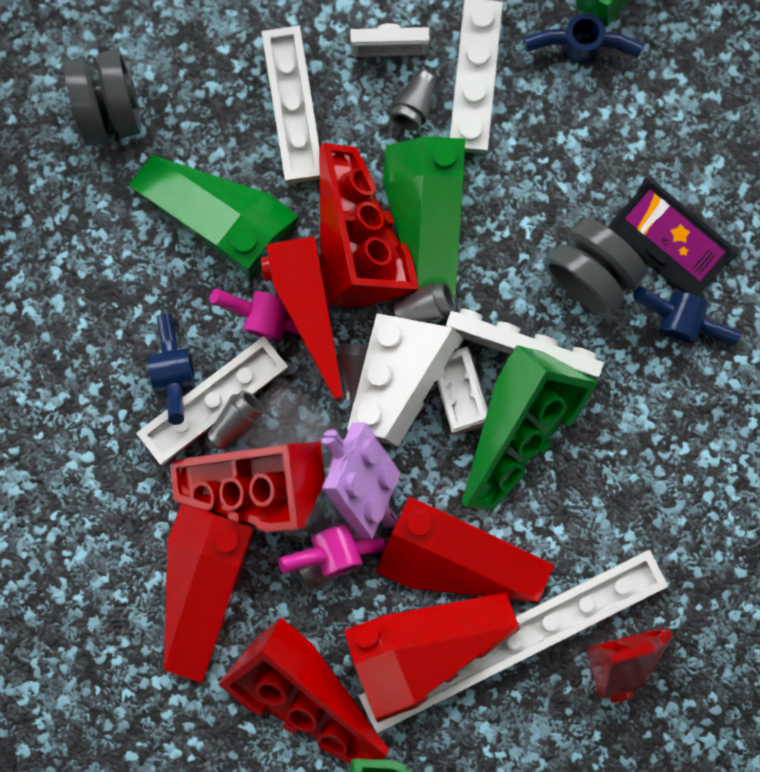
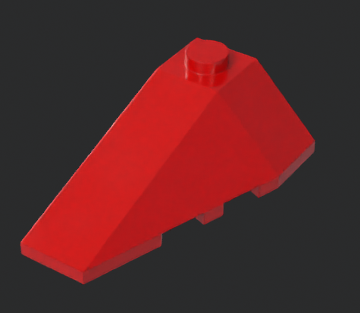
(358, 246)
(294, 683)

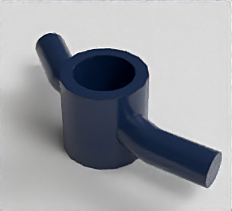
(578, 52)
(685, 316)
(171, 369)

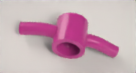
(263, 315)
(334, 551)

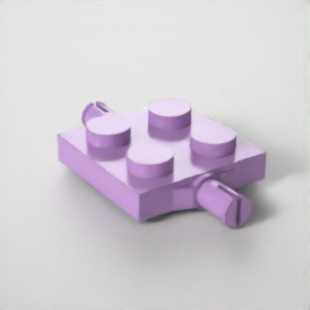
(361, 479)

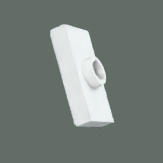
(389, 41)
(462, 393)

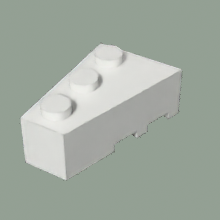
(399, 372)

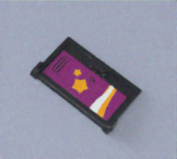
(672, 237)

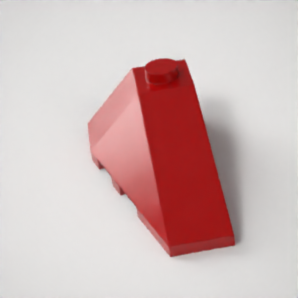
(300, 286)
(258, 486)
(451, 556)
(201, 579)
(417, 650)
(626, 663)

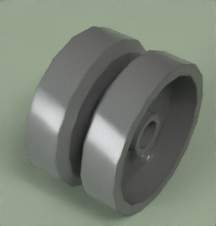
(102, 97)
(595, 267)

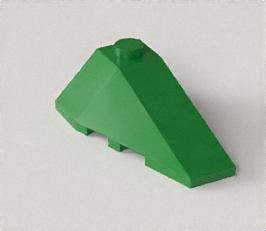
(425, 200)
(217, 211)
(525, 410)

